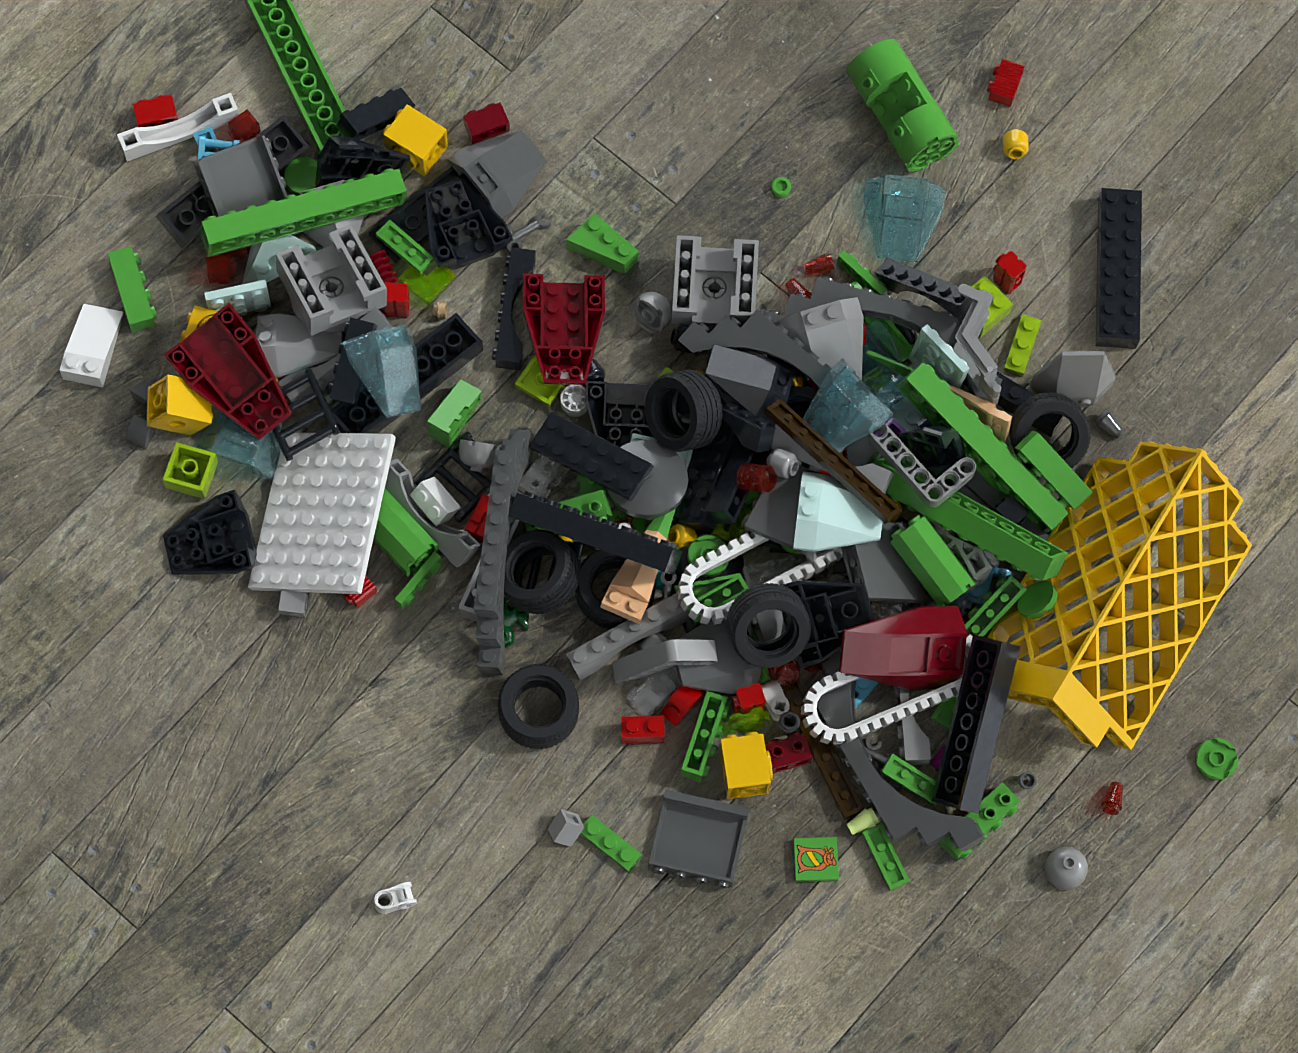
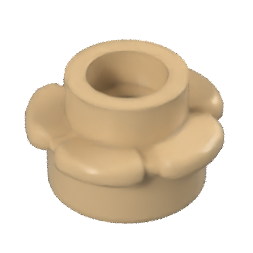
(440, 310)

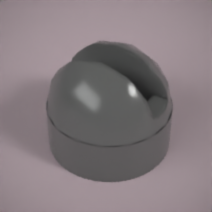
(1030, 783)

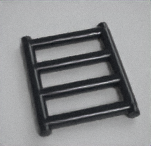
(323, 412)
(438, 467)

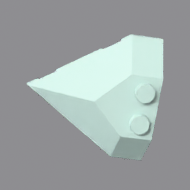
(262, 258)

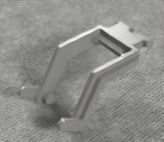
(969, 348)

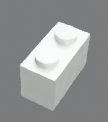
(435, 501)

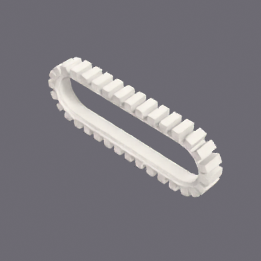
(727, 553)
(886, 717)

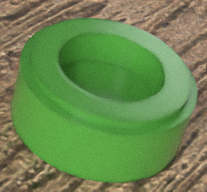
(781, 187)

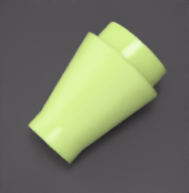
(863, 821)

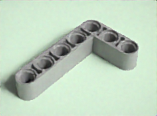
(917, 469)
(662, 657)

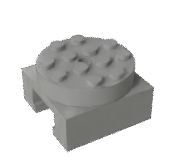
(337, 269)
(720, 269)

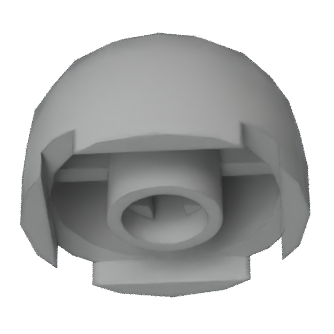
(652, 311)
(477, 454)
(1066, 868)

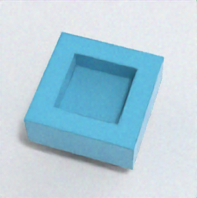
(208, 134)

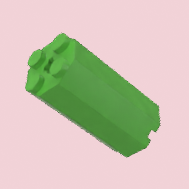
(402, 536)
(931, 561)

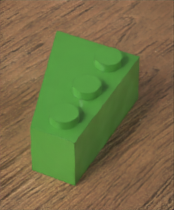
(602, 243)
(454, 413)
(717, 591)

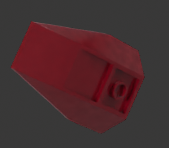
(564, 325)
(231, 372)
(907, 649)

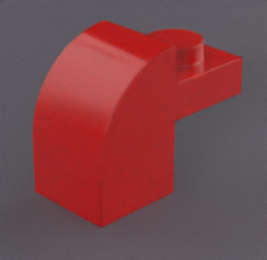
(681, 703)

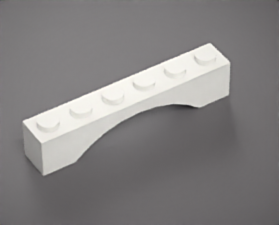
(146, 140)

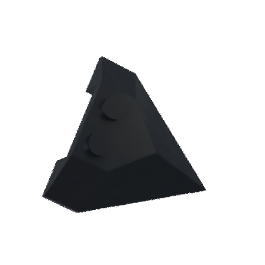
(934, 448)

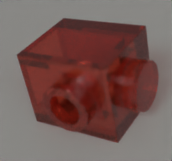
(243, 127)
(220, 269)

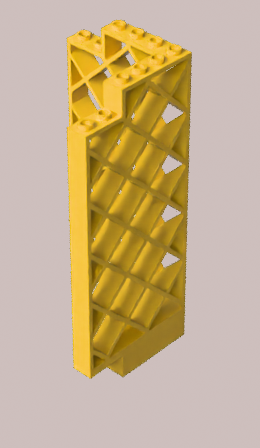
(1058, 689)

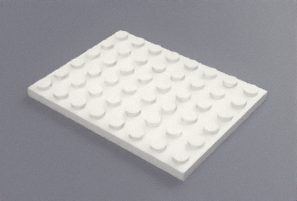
(323, 514)

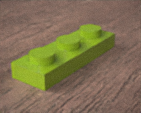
(1022, 345)

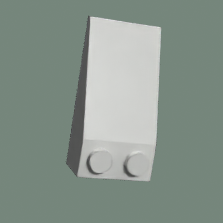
(91, 345)

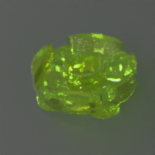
(749, 721)

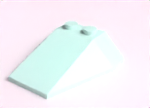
(831, 516)

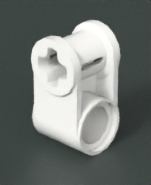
(775, 699)
(396, 898)

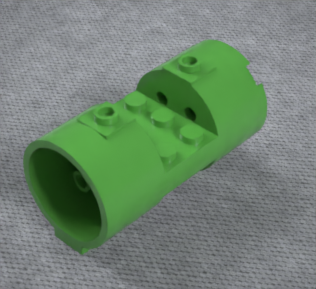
(902, 105)

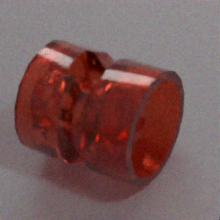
(756, 477)

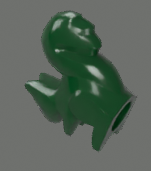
(511, 618)

